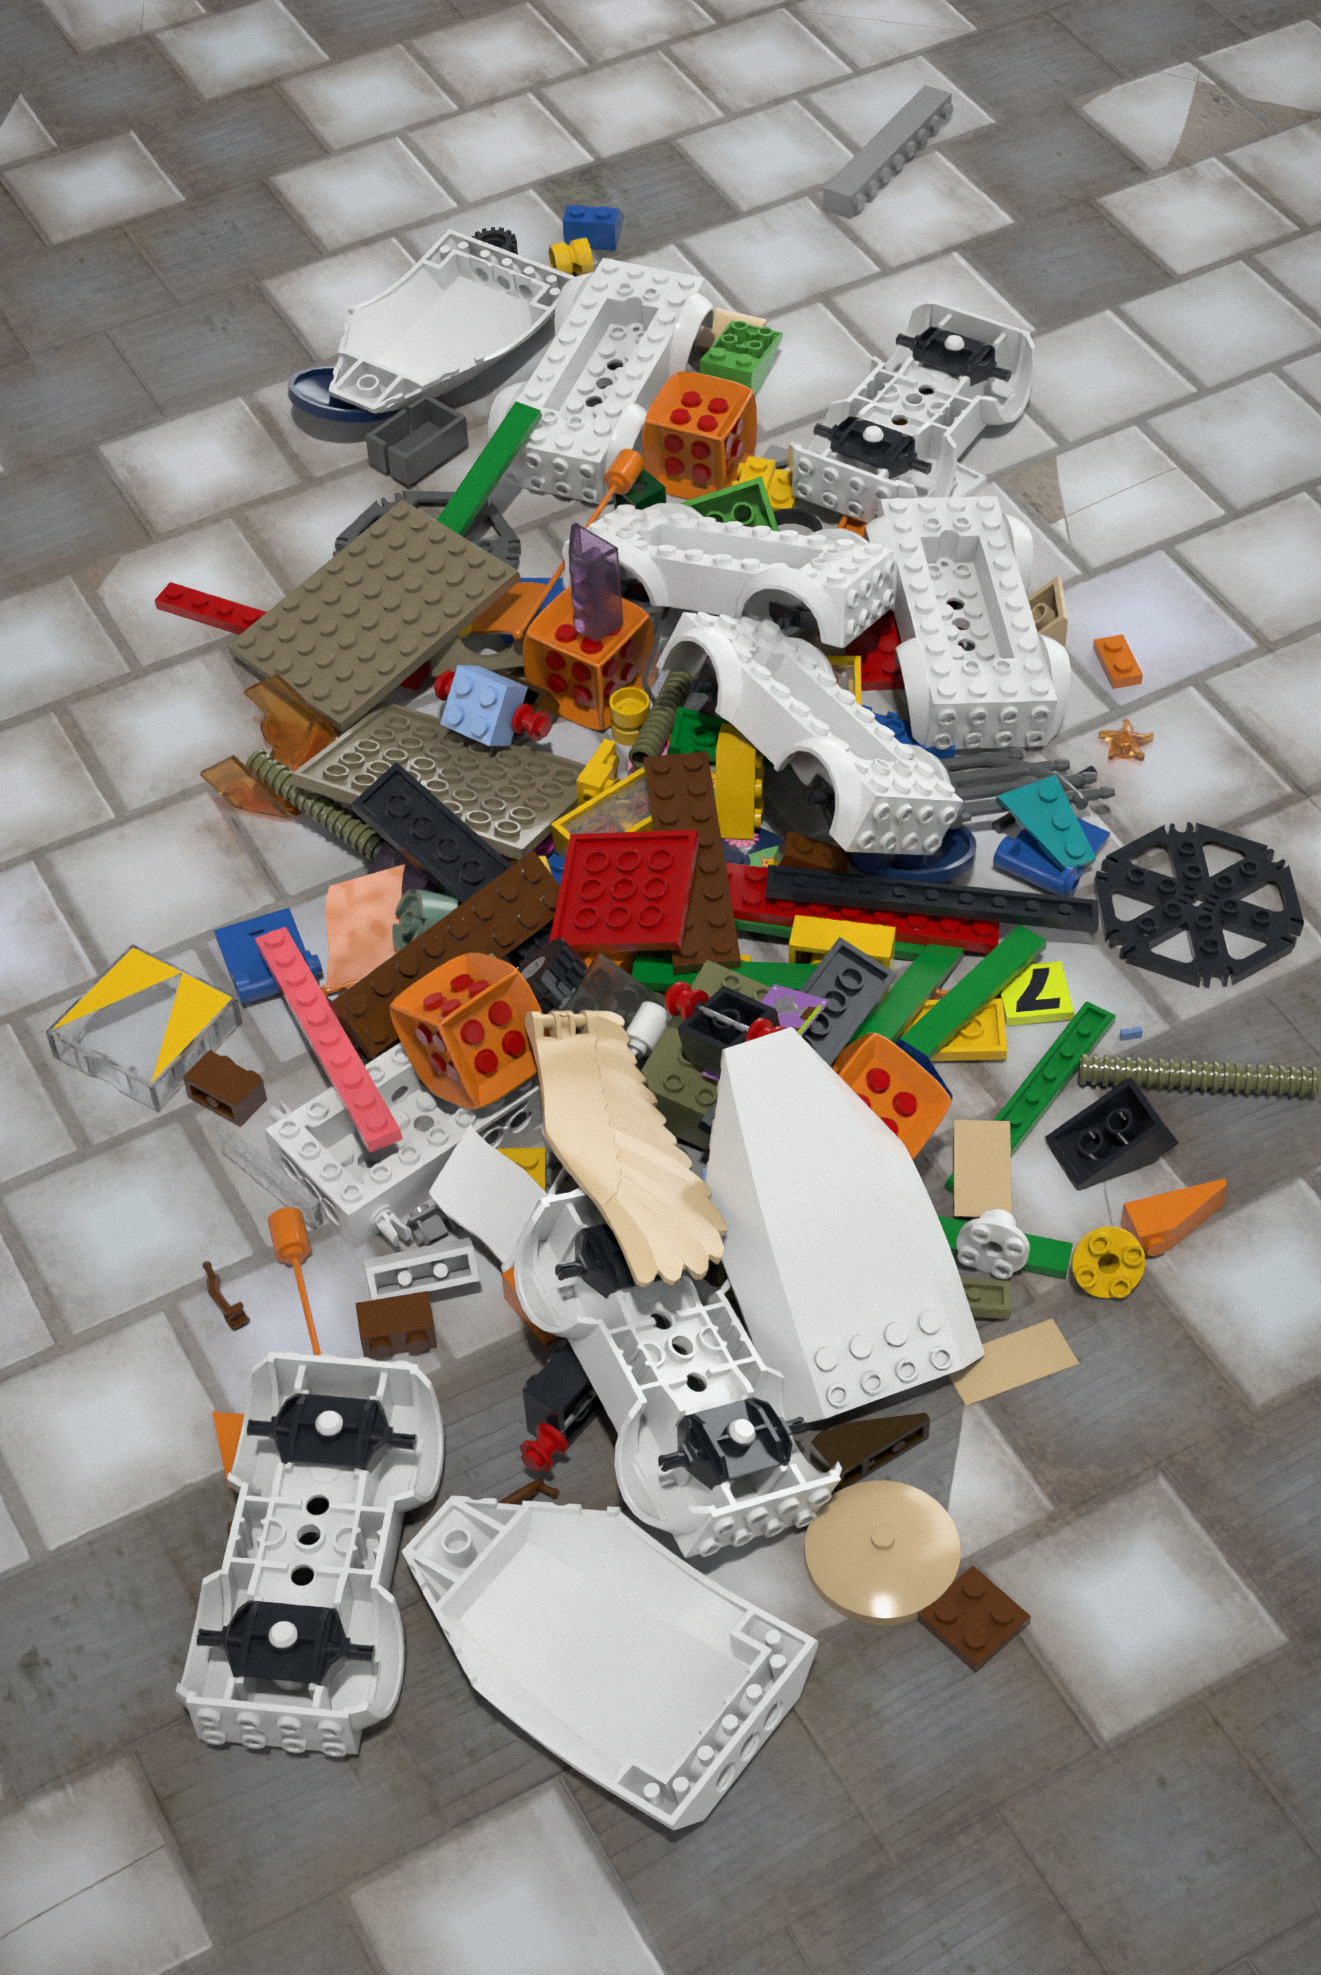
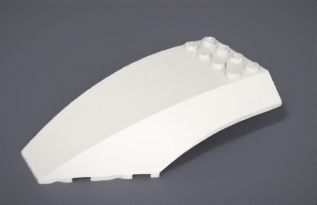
(442, 323)
(829, 1235)
(609, 1648)

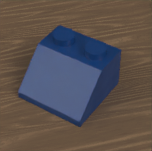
(597, 224)

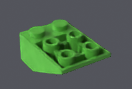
(742, 354)

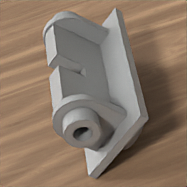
(428, 1223)

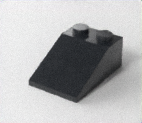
(1112, 1136)

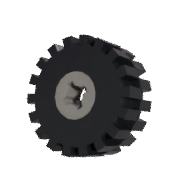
(553, 973)

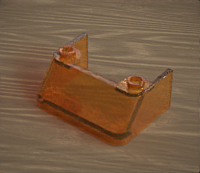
(296, 736)

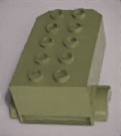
(677, 1082)

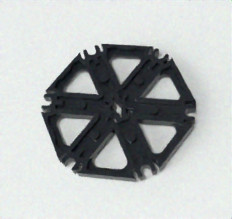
(1204, 923)

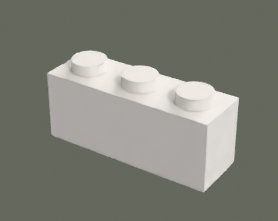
(422, 1269)

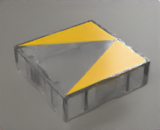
(144, 1026)

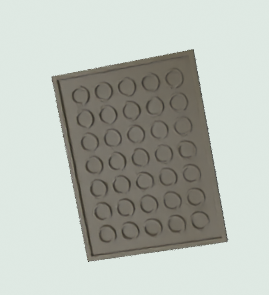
(374, 613)
(497, 790)

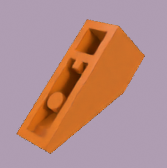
(1169, 1217)

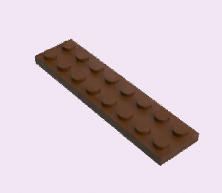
(684, 799)
(486, 923)

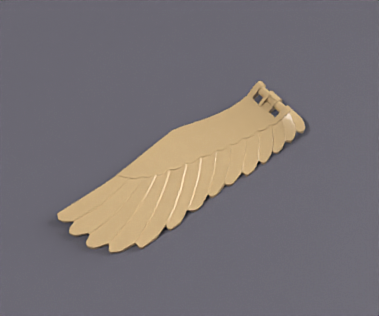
(618, 1149)

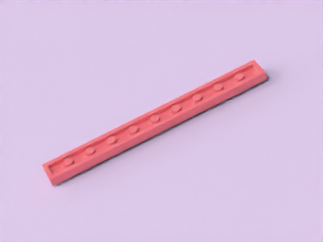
(329, 1040)

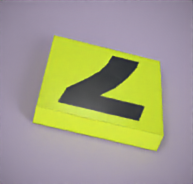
(1037, 995)

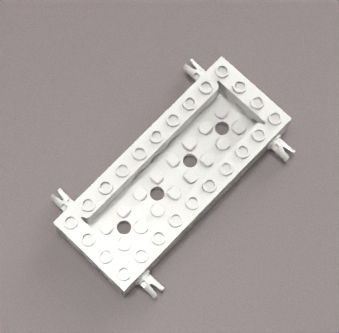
(325, 1151)

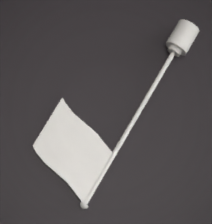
(496, 1195)

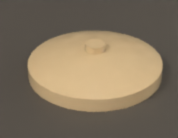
(881, 1552)

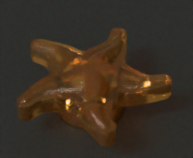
(1126, 742)

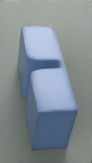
(1126, 1034)

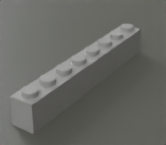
(887, 152)

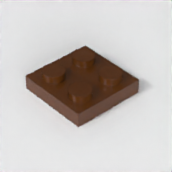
(974, 1619)

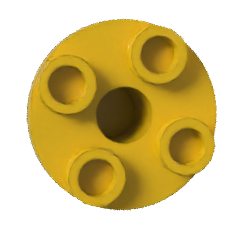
(1108, 1262)

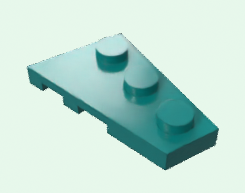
(1050, 820)

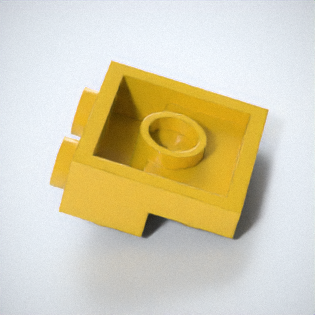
(776, 481)
(599, 772)

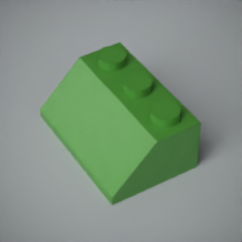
(740, 503)

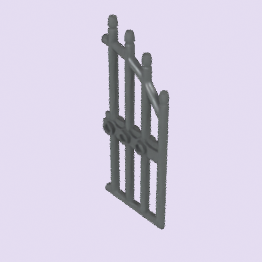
(1008, 766)

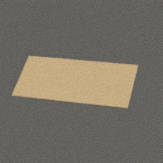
(982, 1167)
(1014, 1362)

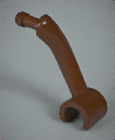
(232, 1314)
(529, 1490)

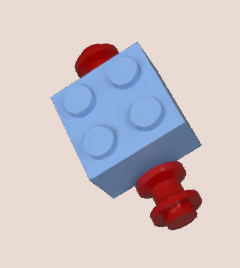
(488, 706)

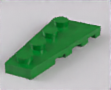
(699, 733)

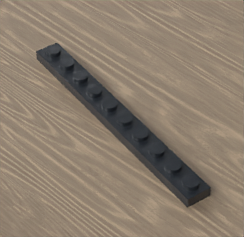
(932, 898)

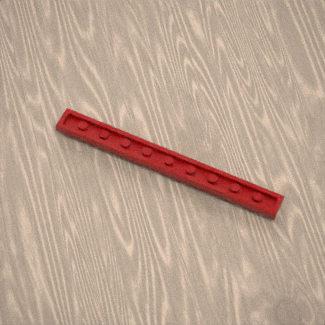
(233, 617)

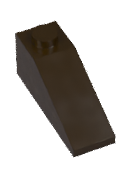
(867, 1445)

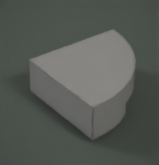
(778, 454)

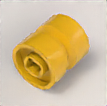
(572, 257)
(628, 712)

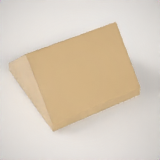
(1050, 611)

